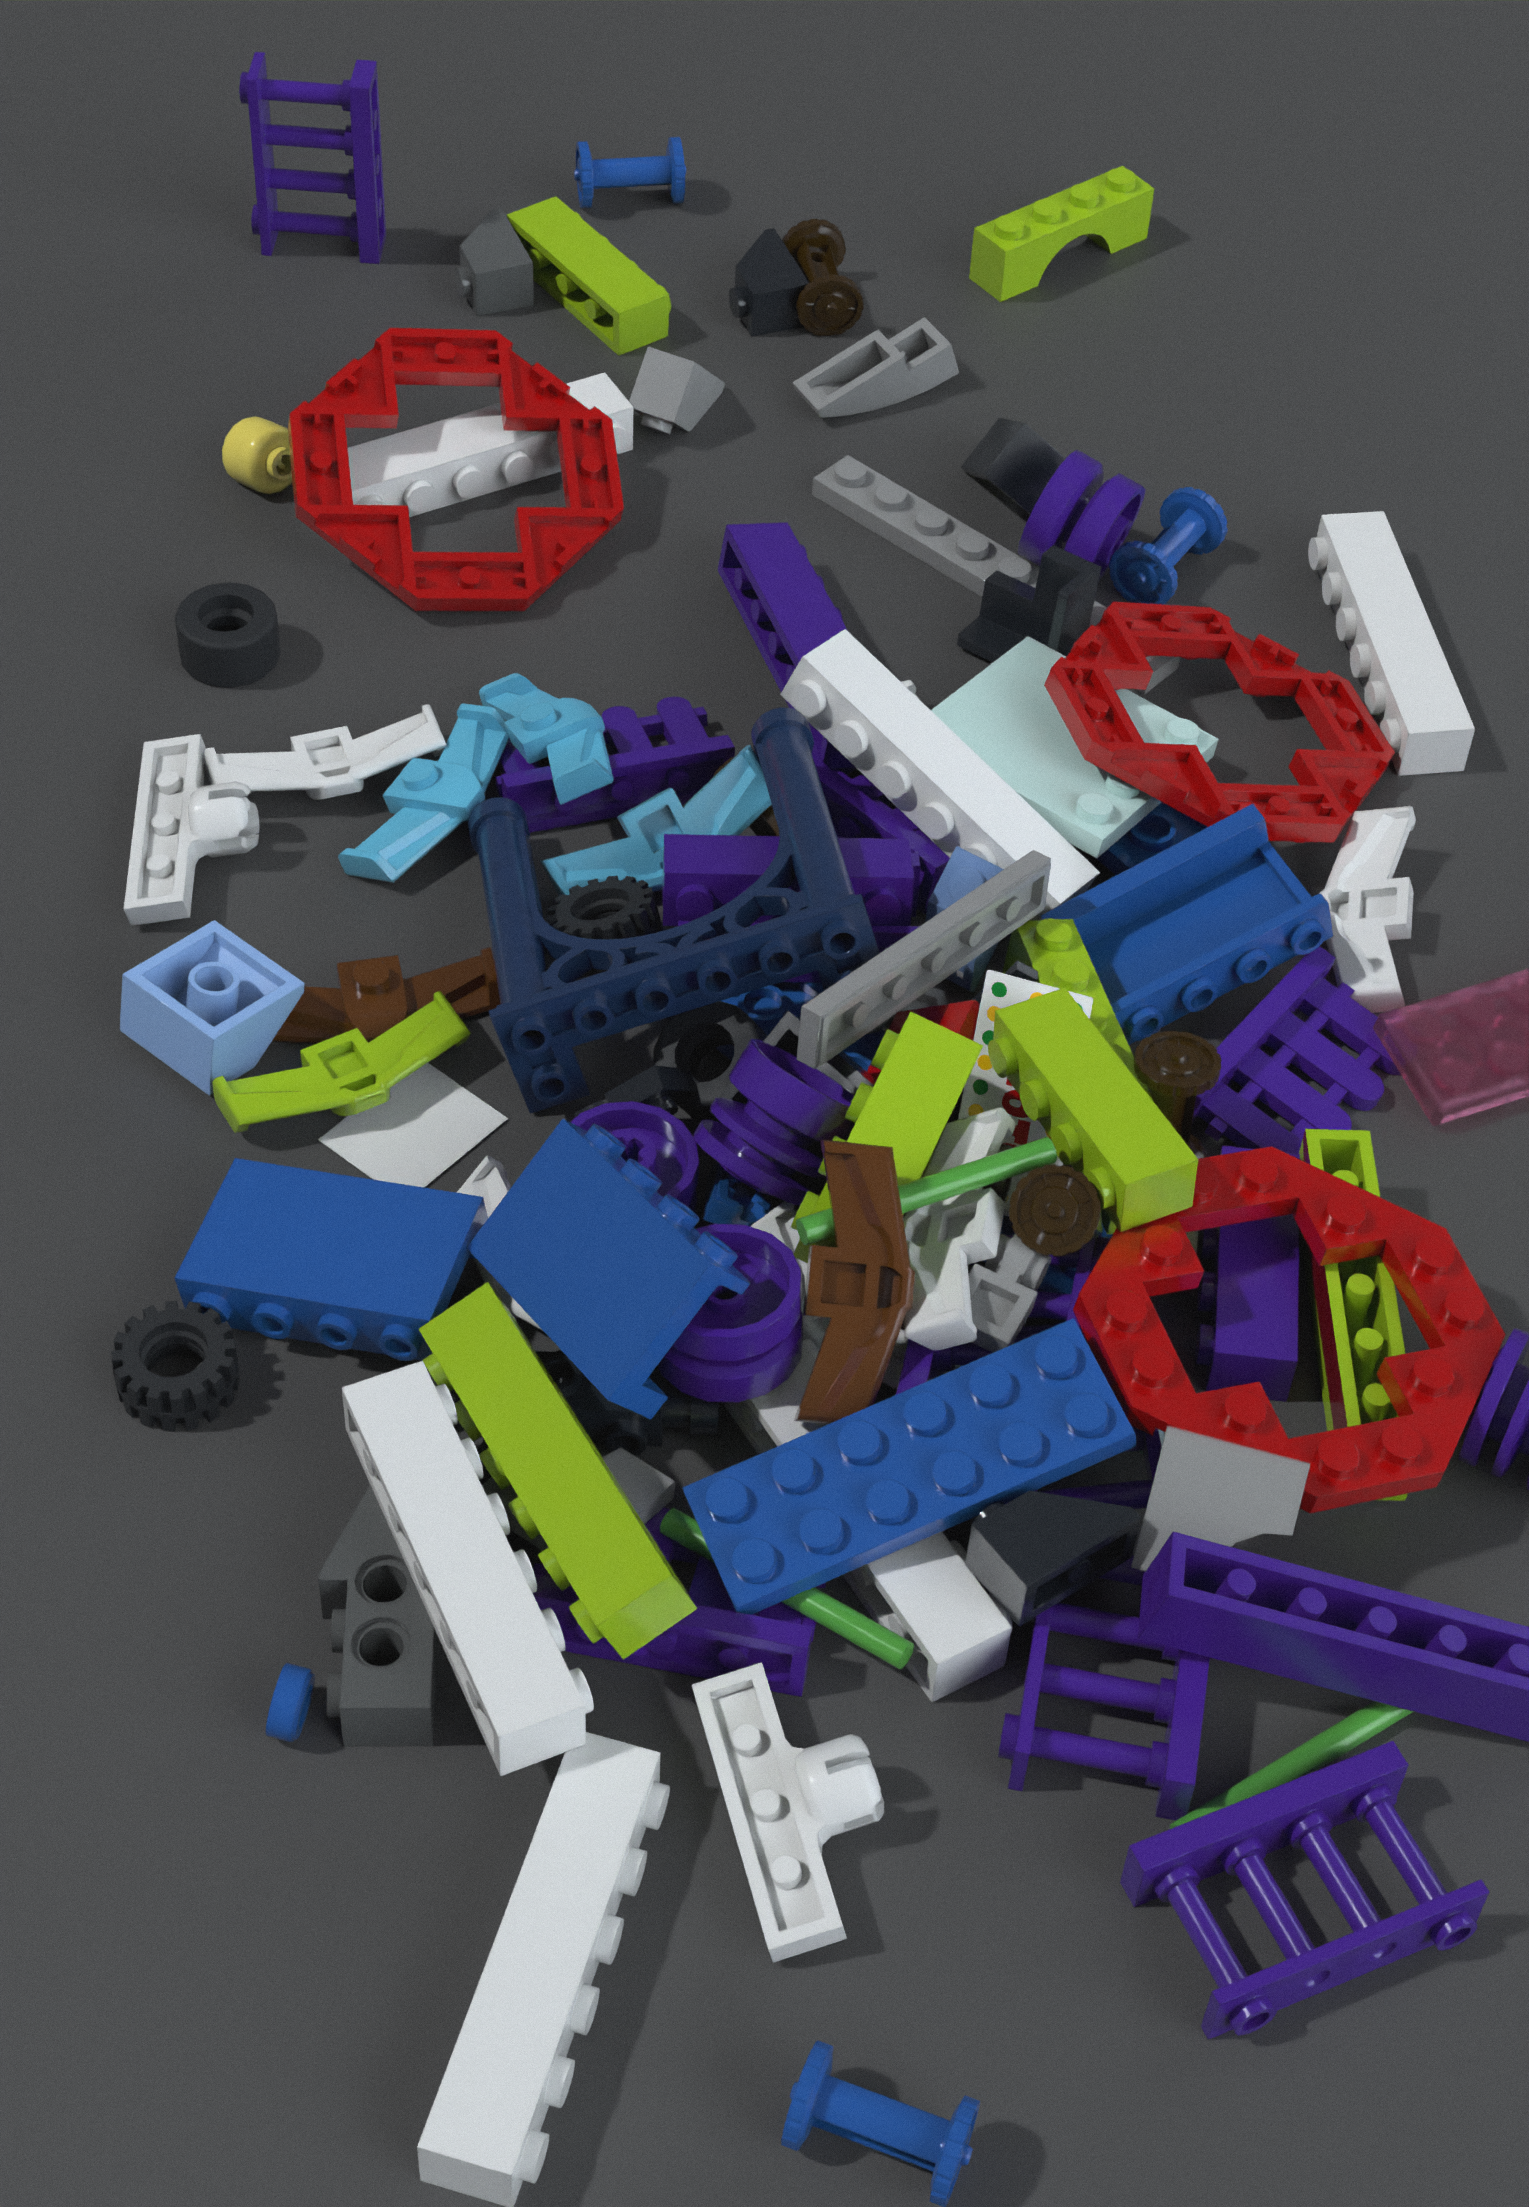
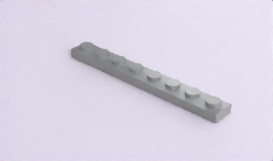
(935, 536)

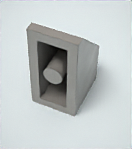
(673, 392)

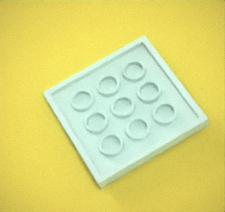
(1023, 738)

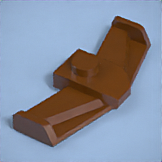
(377, 997)
(859, 1284)

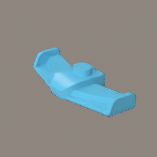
(553, 728)
(432, 797)
(721, 807)

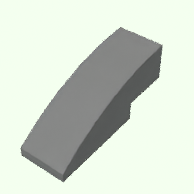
(879, 372)

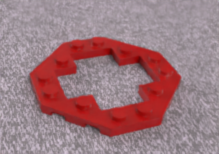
(380, 535)
(1114, 658)
(1340, 1223)

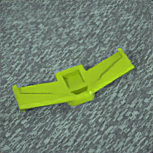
(343, 1070)

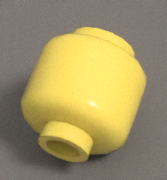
(258, 455)

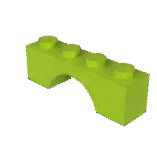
(1018, 246)

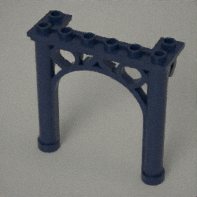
(680, 967)

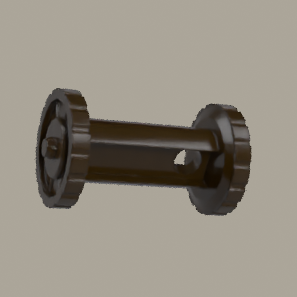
(829, 300)
(1176, 1071)
(1054, 1210)

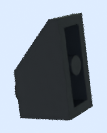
(767, 287)
(1047, 1548)

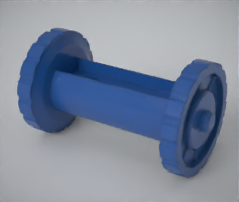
(630, 172)
(1190, 524)
(880, 2123)

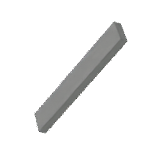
(922, 959)

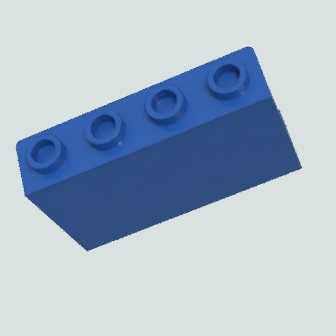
(1195, 923)
(330, 1257)
(603, 1260)

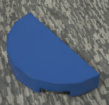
(730, 1201)

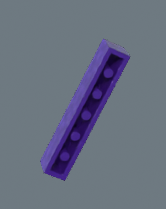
(780, 604)
(1338, 1634)

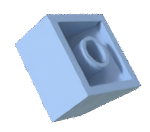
(207, 1005)

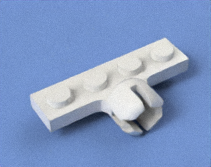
(178, 825)
(785, 1806)

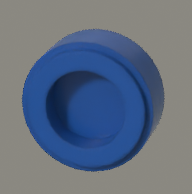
(290, 1702)

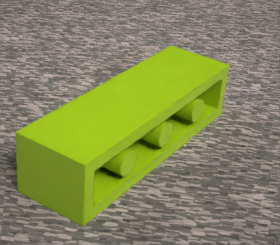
(592, 277)
(907, 1105)
(1093, 1109)

